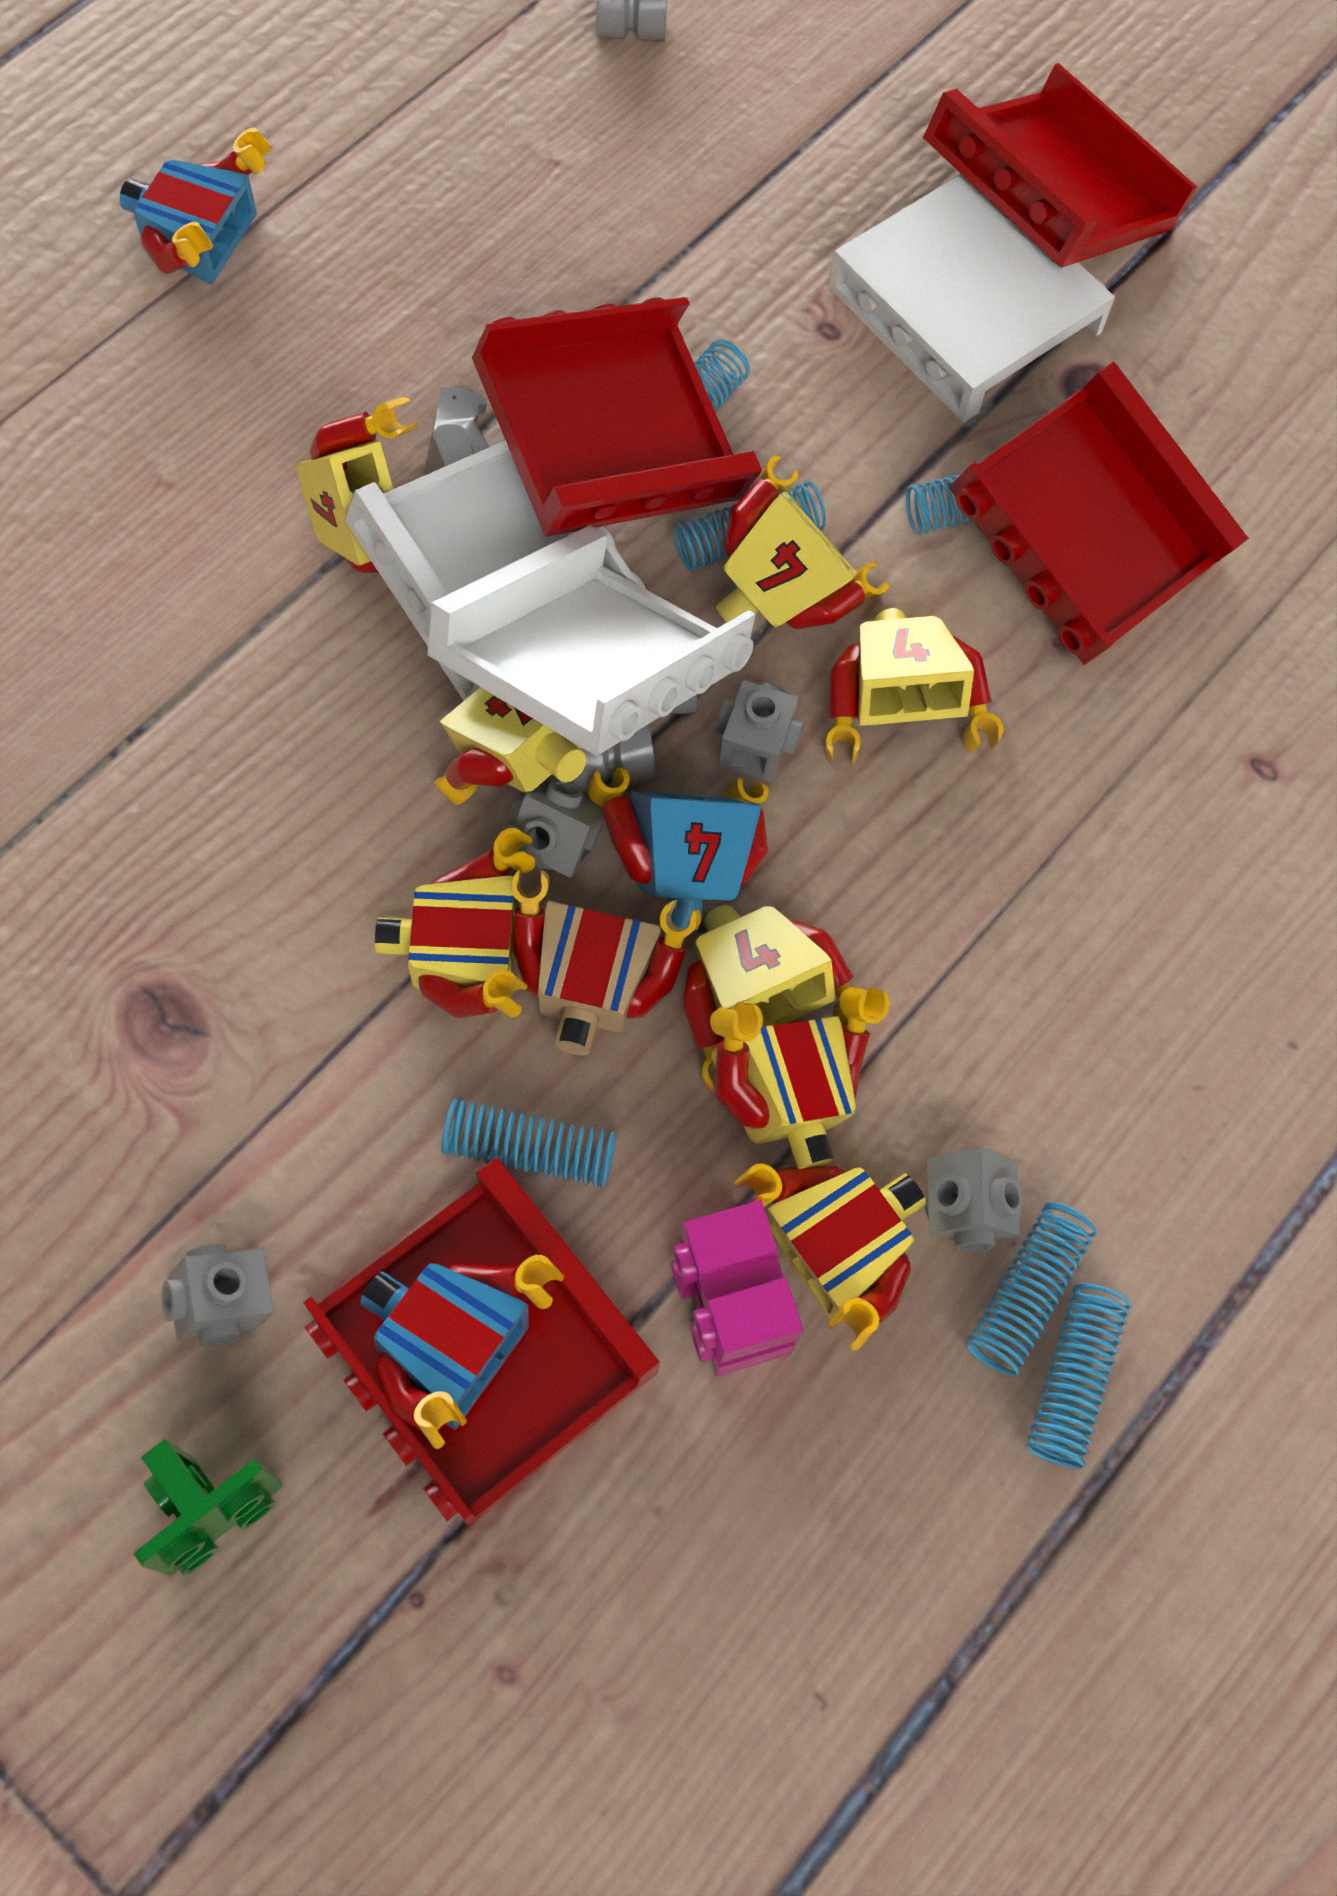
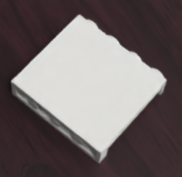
(963, 293)
(452, 533)
(582, 643)

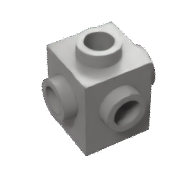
(758, 730)
(561, 825)
(973, 1198)
(217, 1294)

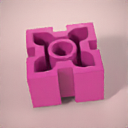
(738, 1289)

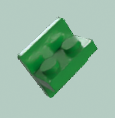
(200, 1508)

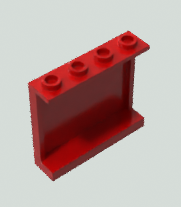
(1062, 168)
(608, 415)
(1097, 513)
(549, 1391)

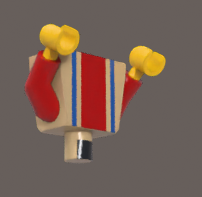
(593, 964)

